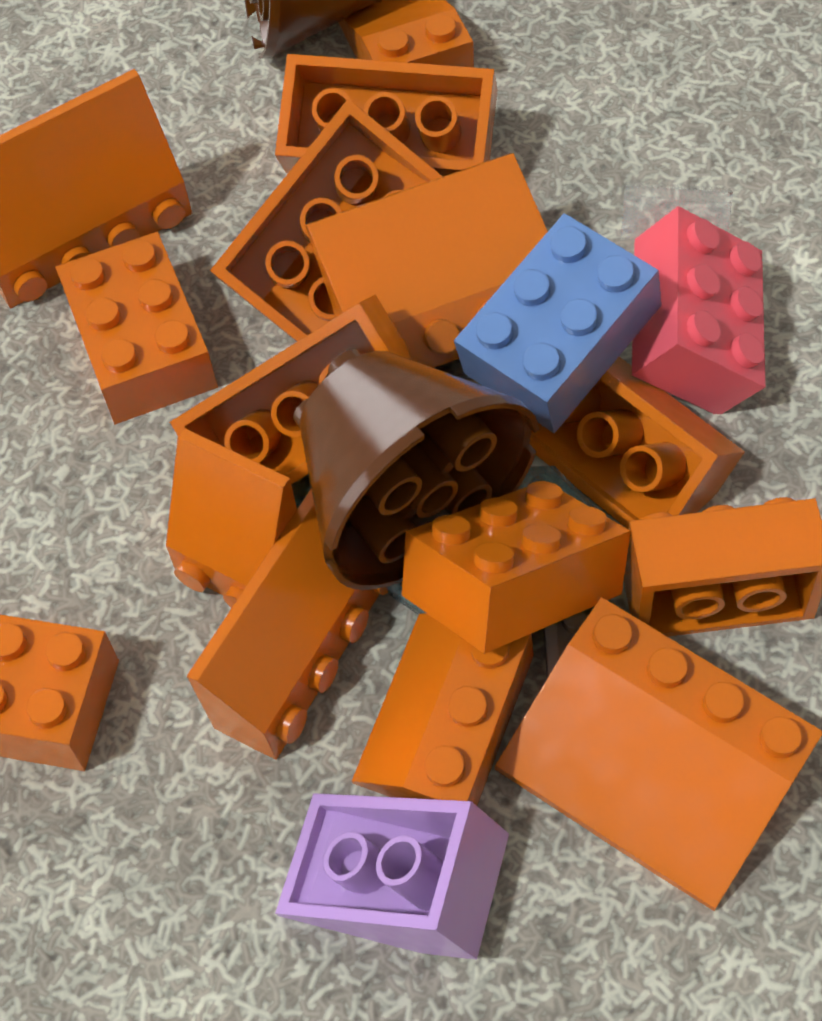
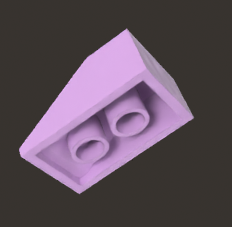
(396, 871)

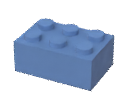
(559, 321)

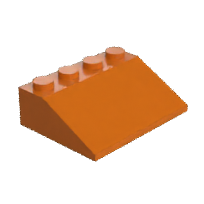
(83, 184)
(431, 252)
(273, 256)
(658, 752)

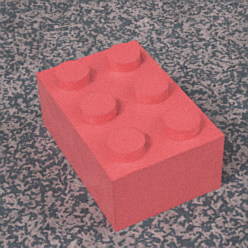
(711, 315)

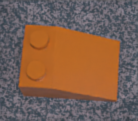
(410, 33)
(223, 515)

